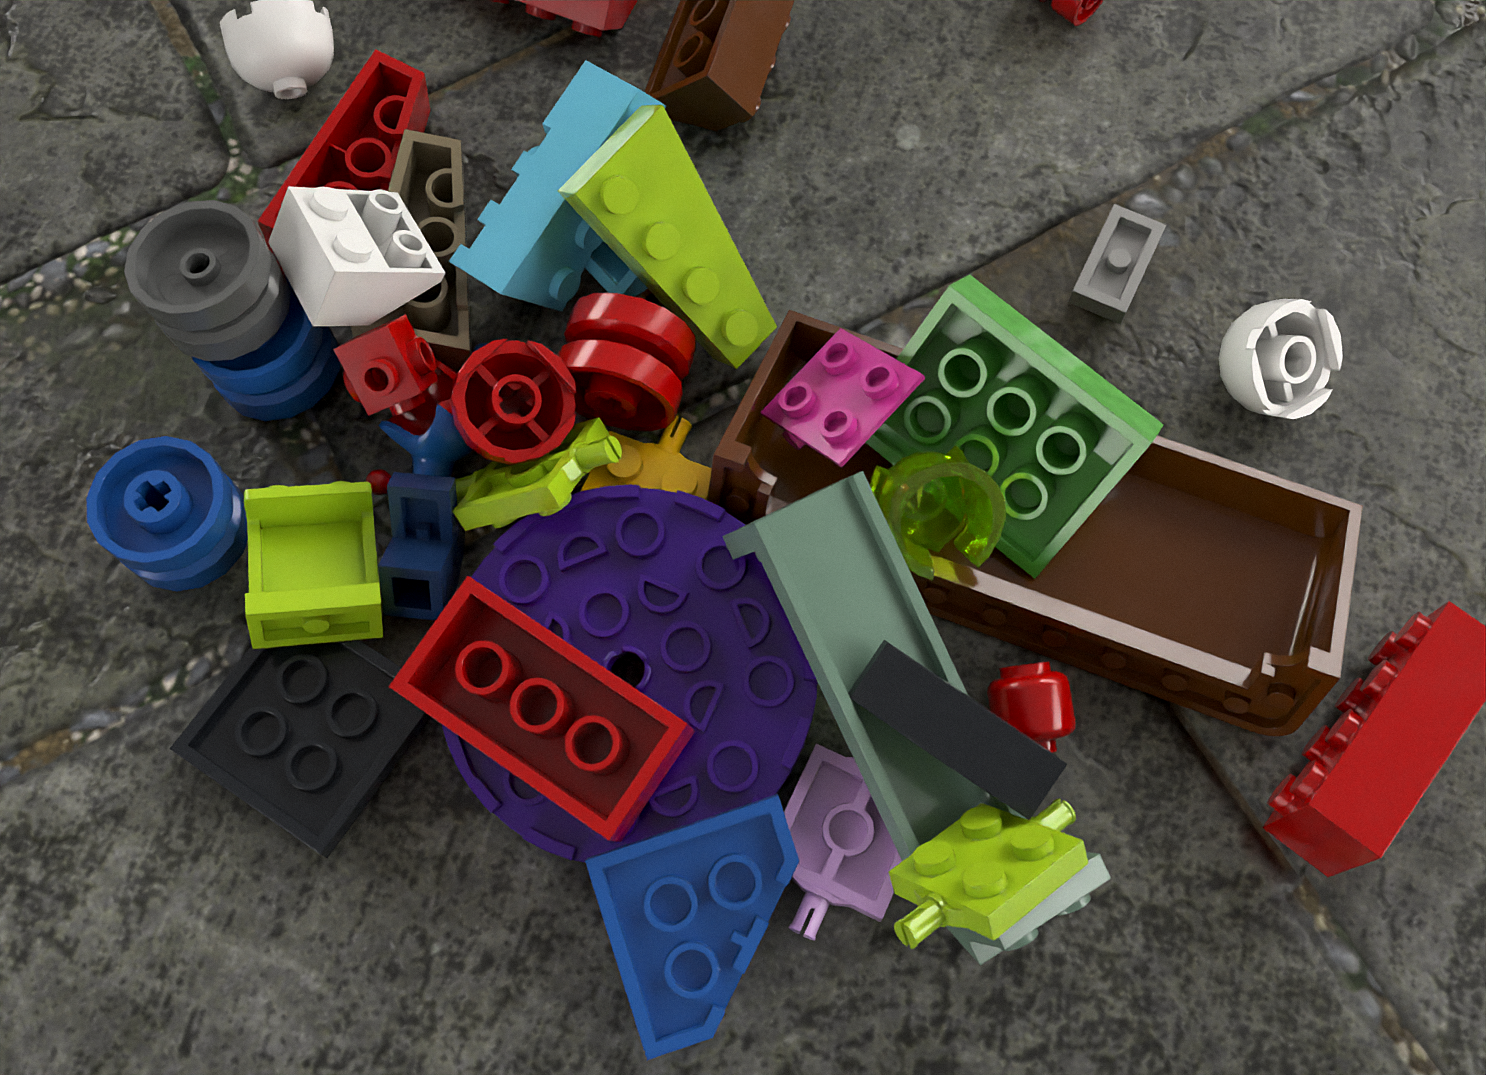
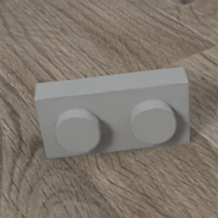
(1117, 263)

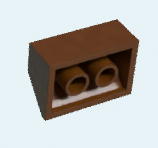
(718, 60)

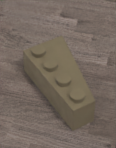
(433, 190)

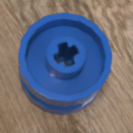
(283, 373)
(168, 513)

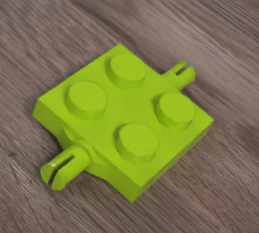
(543, 486)
(986, 871)

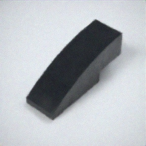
(957, 730)

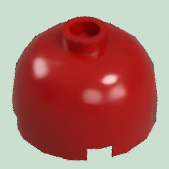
(513, 401)

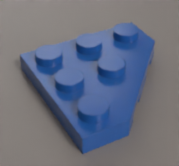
(691, 915)

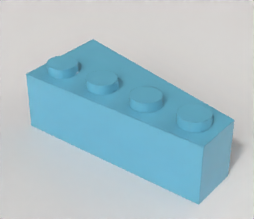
(534, 237)

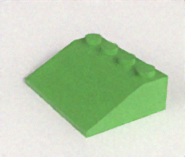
(1021, 413)

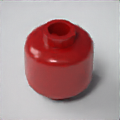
(1034, 701)

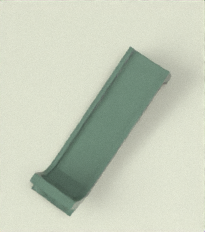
(843, 597)

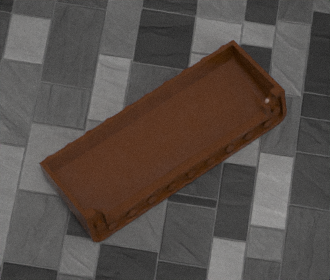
(1177, 584)

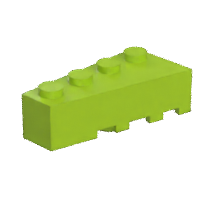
(666, 229)

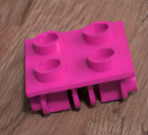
(841, 397)

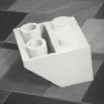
(351, 254)

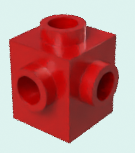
(388, 367)

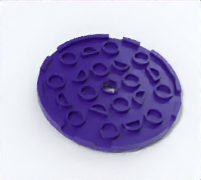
(655, 582)

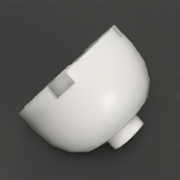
(280, 45)
(1281, 358)

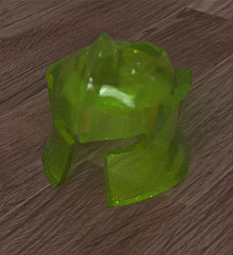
(931, 500)

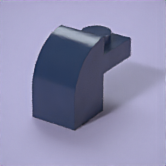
(425, 548)

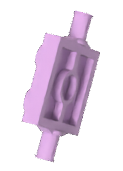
(838, 842)

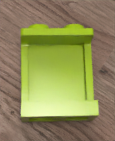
(311, 565)

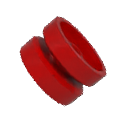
(627, 360)

